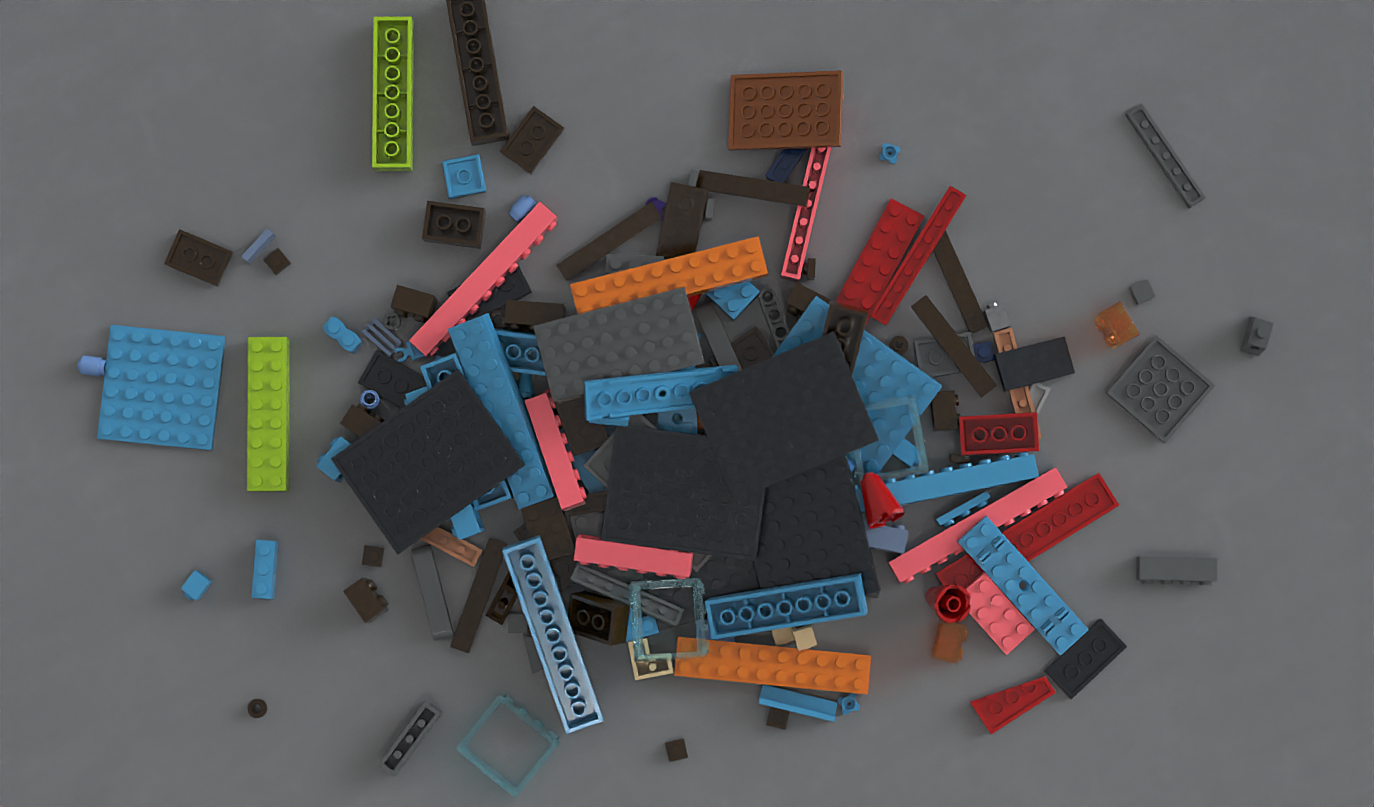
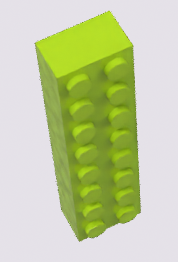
(393, 93)
(268, 414)

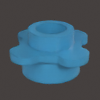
(889, 148)
(850, 698)

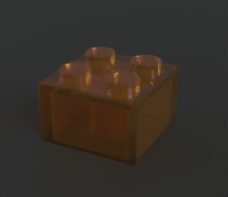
(1116, 325)
(949, 642)

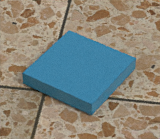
(464, 176)

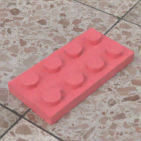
(997, 614)

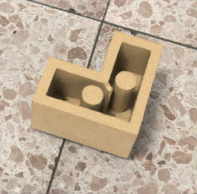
(802, 635)
(649, 668)

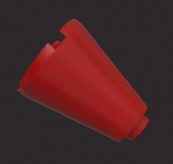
(879, 502)
(949, 602)

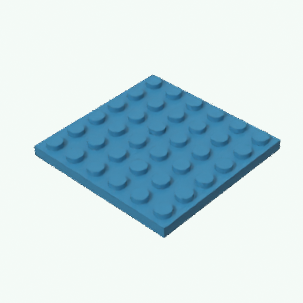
(161, 387)

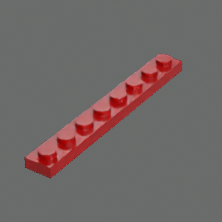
(918, 255)

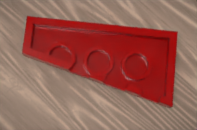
(1007, 705)

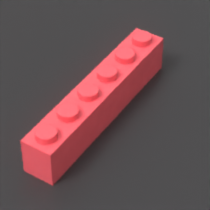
(555, 453)
(624, 556)

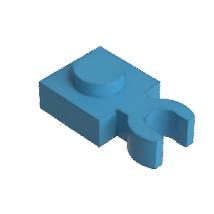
(410, 351)

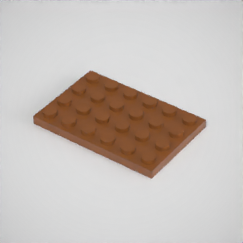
(785, 110)

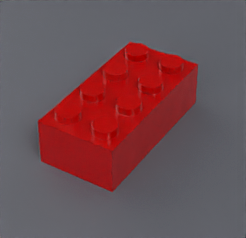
(999, 433)

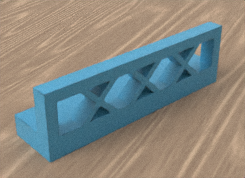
(798, 702)

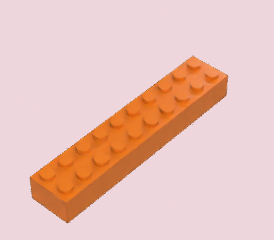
(695, 271)
(776, 666)

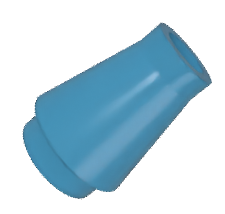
(525, 386)

